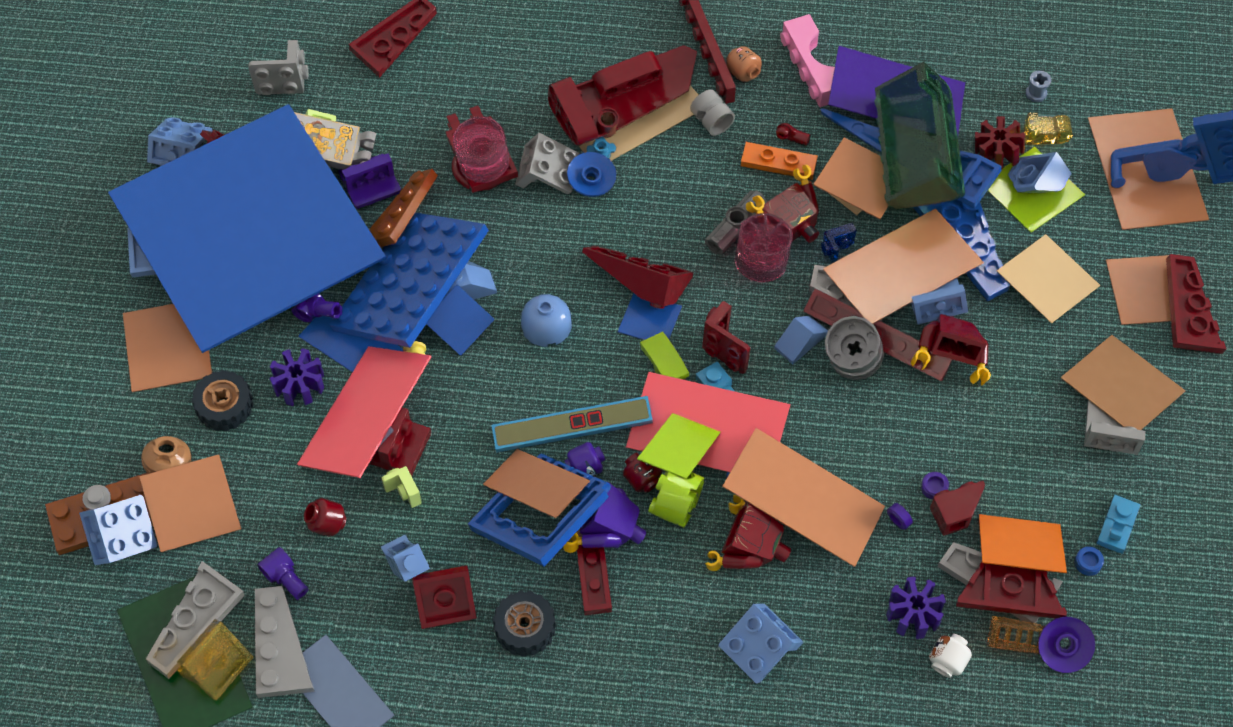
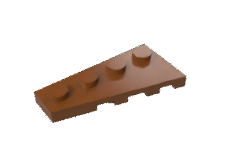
(400, 211)

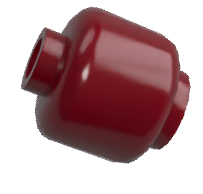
(325, 517)

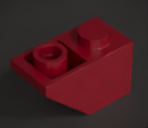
(956, 507)

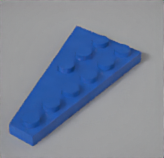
(973, 228)

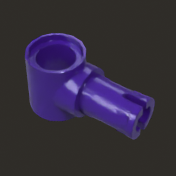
(316, 307)
(279, 568)

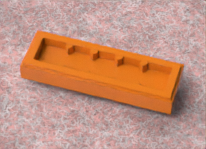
(776, 159)

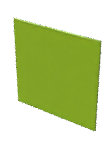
(1032, 208)

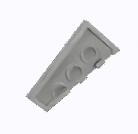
(278, 651)

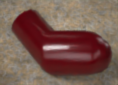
(788, 132)

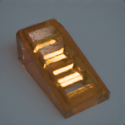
(998, 622)

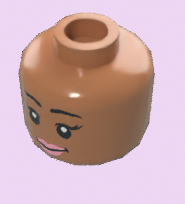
(744, 64)

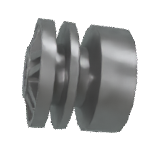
(850, 335)

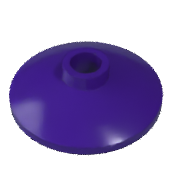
(1075, 654)

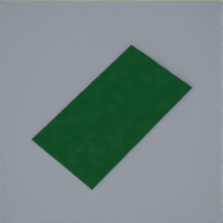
(177, 698)

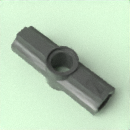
(727, 231)

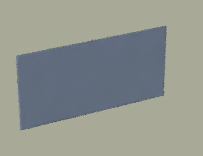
(340, 690)

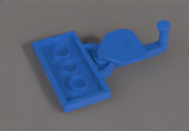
(1170, 160)

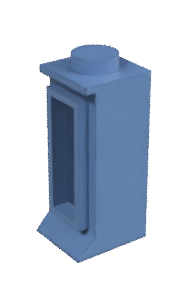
(406, 562)

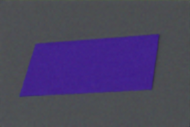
(858, 75)

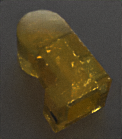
(1047, 129)

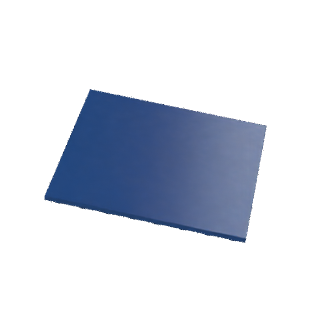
(246, 227)

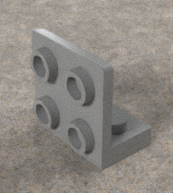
(547, 162)
(1107, 434)

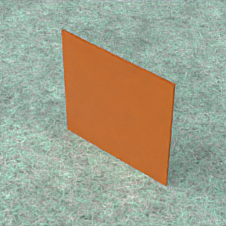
(1022, 543)

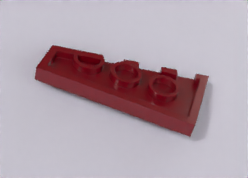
(390, 37)
(1189, 308)

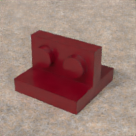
(403, 445)
(444, 597)

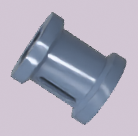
(1038, 86)

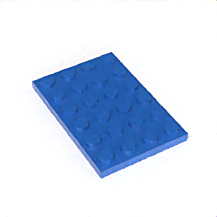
(408, 285)

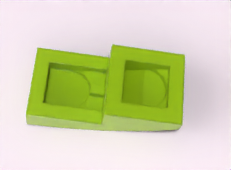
(664, 356)

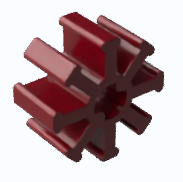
(1000, 141)

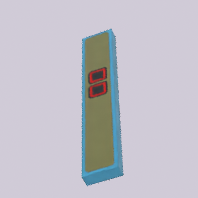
(572, 424)

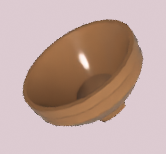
(155, 460)

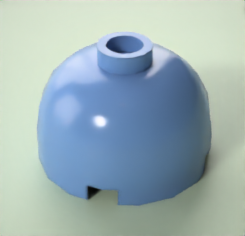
(546, 320)

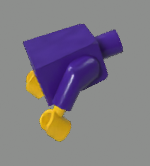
(610, 524)

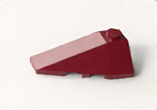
(651, 282)

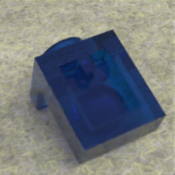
(837, 239)

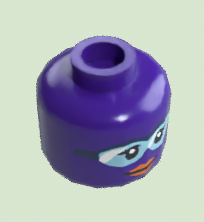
(586, 458)

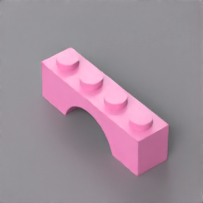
(801, 38)

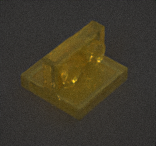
(214, 659)

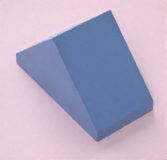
(800, 338)

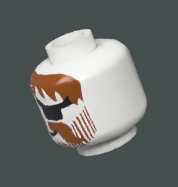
(950, 655)

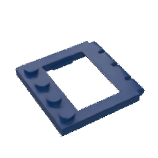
(523, 540)

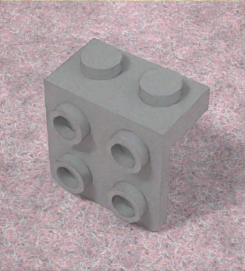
(280, 75)

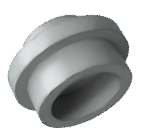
(96, 497)

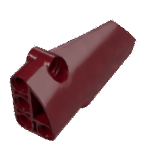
(620, 93)

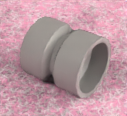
(712, 112)

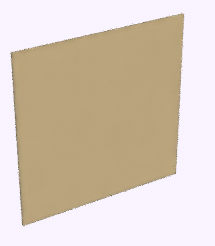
(1048, 278)

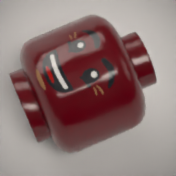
(640, 474)

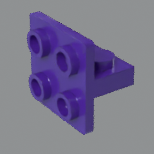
(370, 181)

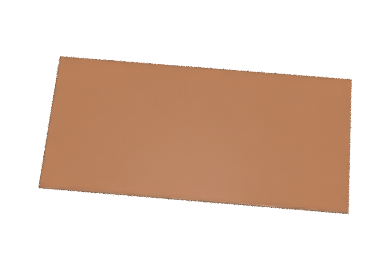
(536, 483)

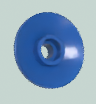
(592, 165)

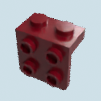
(721, 343)

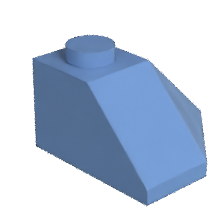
(1040, 173)
(475, 281)

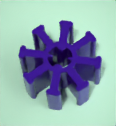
(297, 377)
(903, 602)

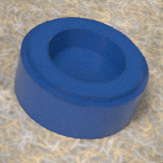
(1089, 561)

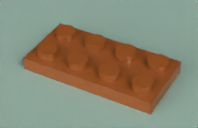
(66, 520)

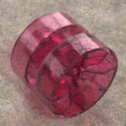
(763, 247)

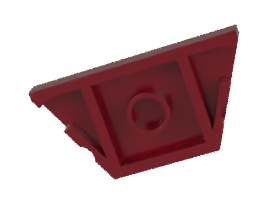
(1011, 591)

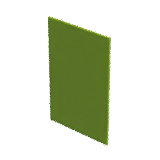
(678, 445)

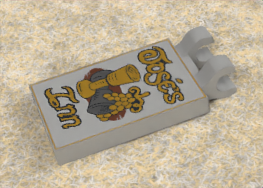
(338, 141)

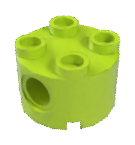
(676, 497)

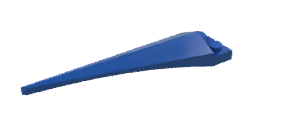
(977, 170)

